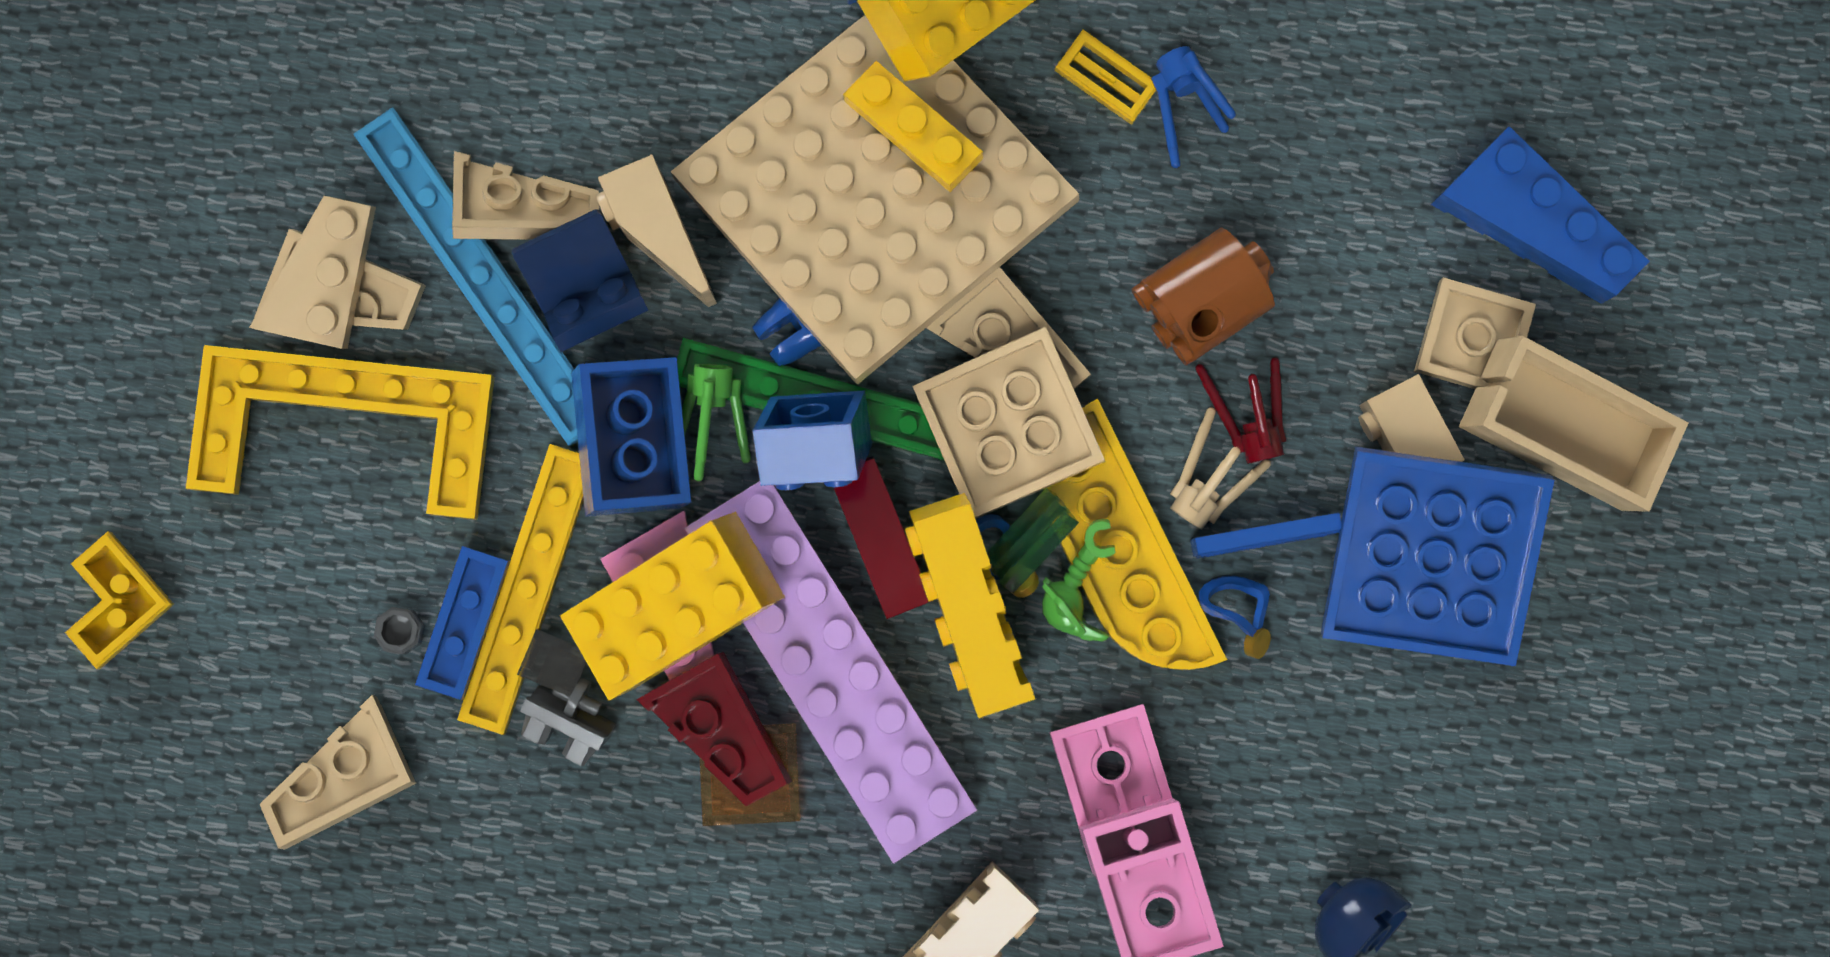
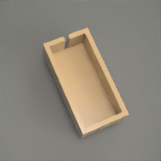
(1573, 424)

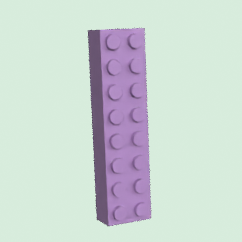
(845, 686)

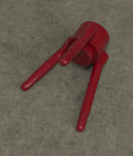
(1261, 438)

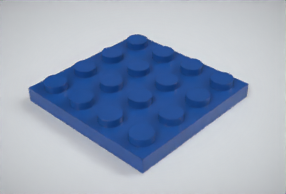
(1436, 556)

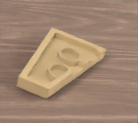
(509, 205)

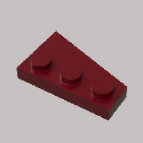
(720, 725)

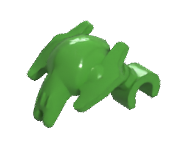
(1063, 601)

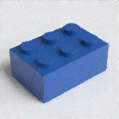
(630, 436)

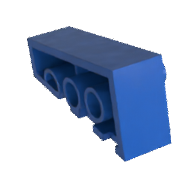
(1541, 218)

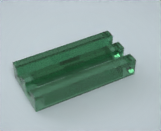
(1026, 535)

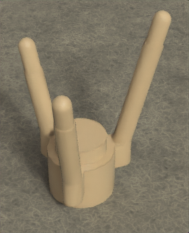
(1197, 501)

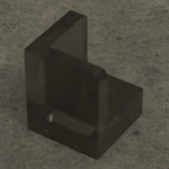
(553, 662)

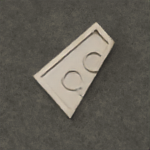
(322, 277)
(383, 298)
(995, 316)
(343, 778)

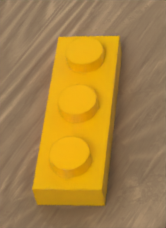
(913, 126)

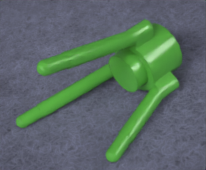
(712, 386)

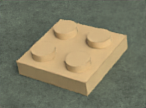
(1465, 330)

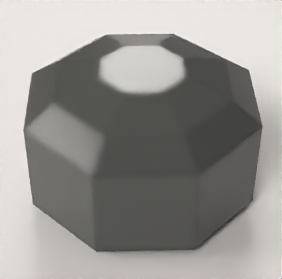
(399, 630)

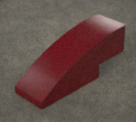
(882, 541)

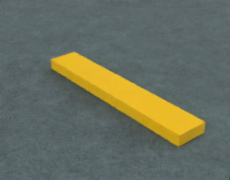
(525, 591)

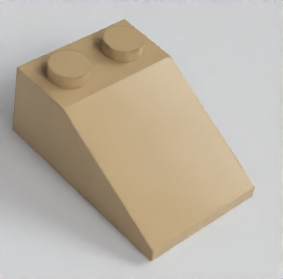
(645, 211)

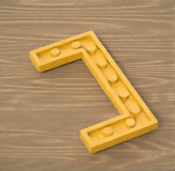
(237, 376)

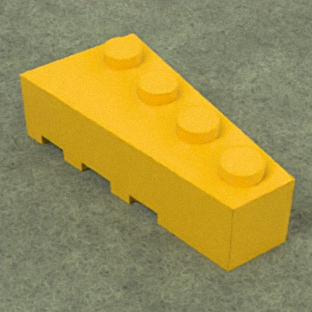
(969, 604)

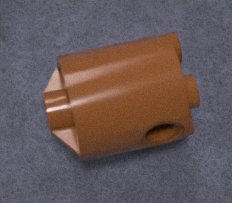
(1207, 294)

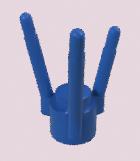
(1183, 74)

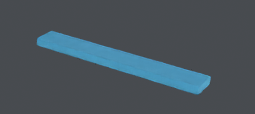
(473, 268)

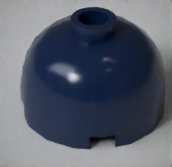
(1358, 917)

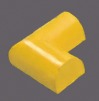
(128, 601)

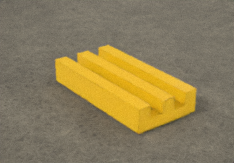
(1095, 91)

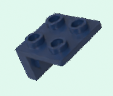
(579, 279)

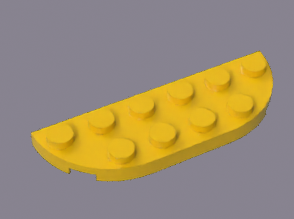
(1141, 587)

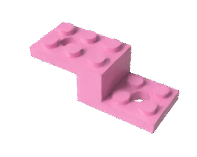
(1135, 837)

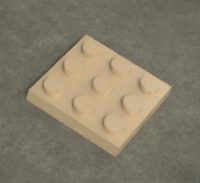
(1009, 423)

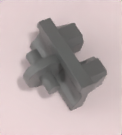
(572, 716)

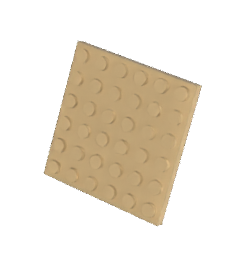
(849, 221)

